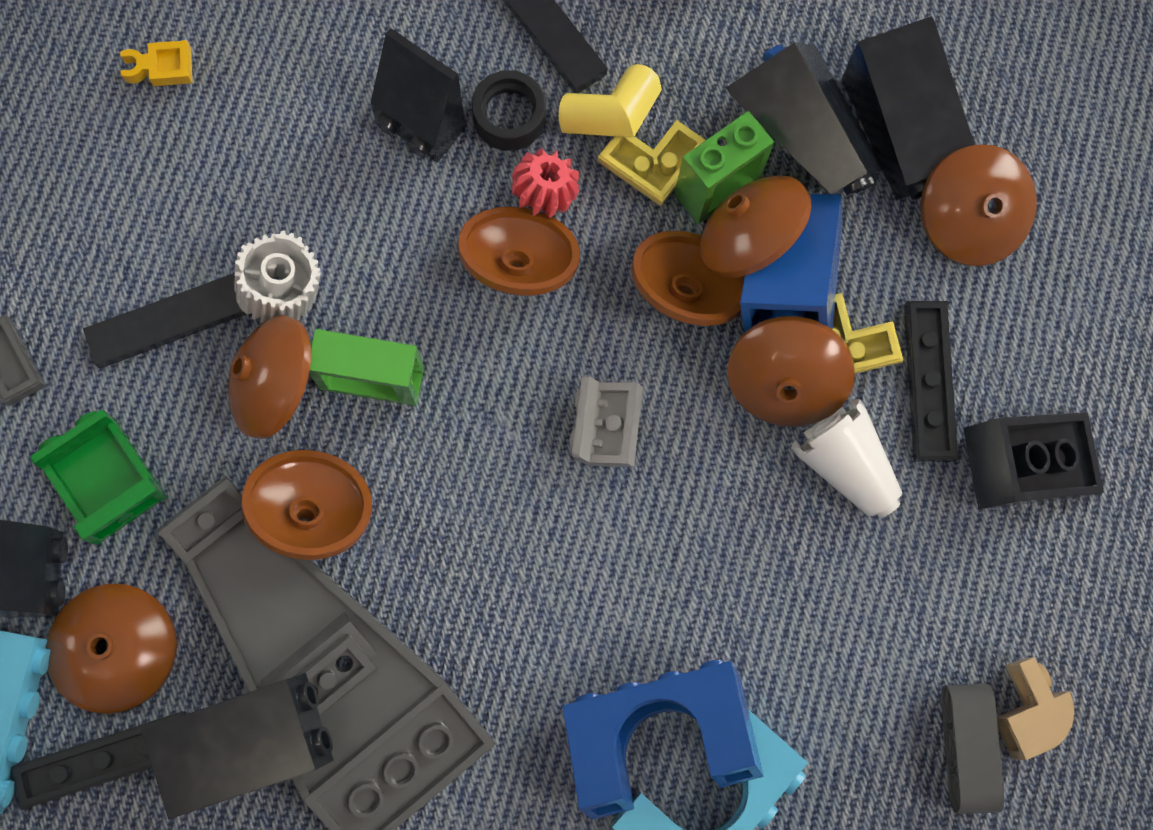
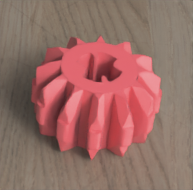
(545, 183)

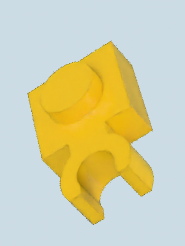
(164, 64)

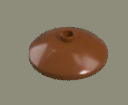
(957, 201)
(755, 226)
(518, 251)
(680, 285)
(796, 355)
(269, 376)
(312, 488)
(137, 655)

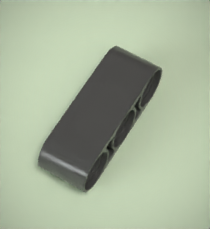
(972, 748)

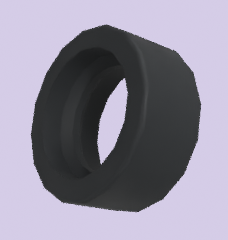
(509, 82)

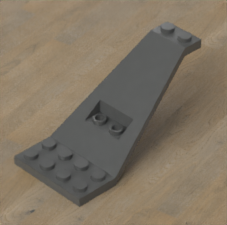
(388, 713)

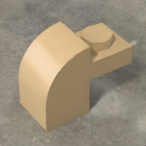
(1044, 716)

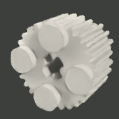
(271, 258)

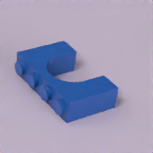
(603, 725)

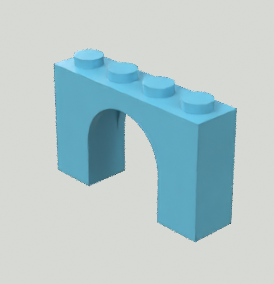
(21, 666)
(781, 772)

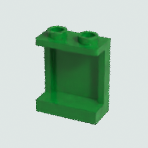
(98, 476)

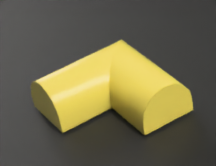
(614, 113)
(648, 169)
(870, 346)

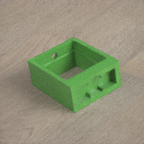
(716, 171)
(366, 367)

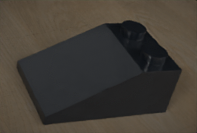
(417, 98)
(1032, 459)
(31, 570)

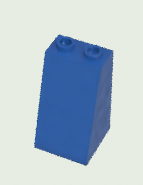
(804, 276)

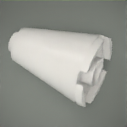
(852, 460)

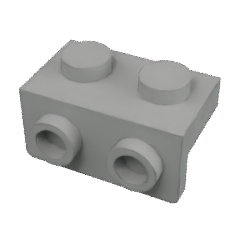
(606, 423)

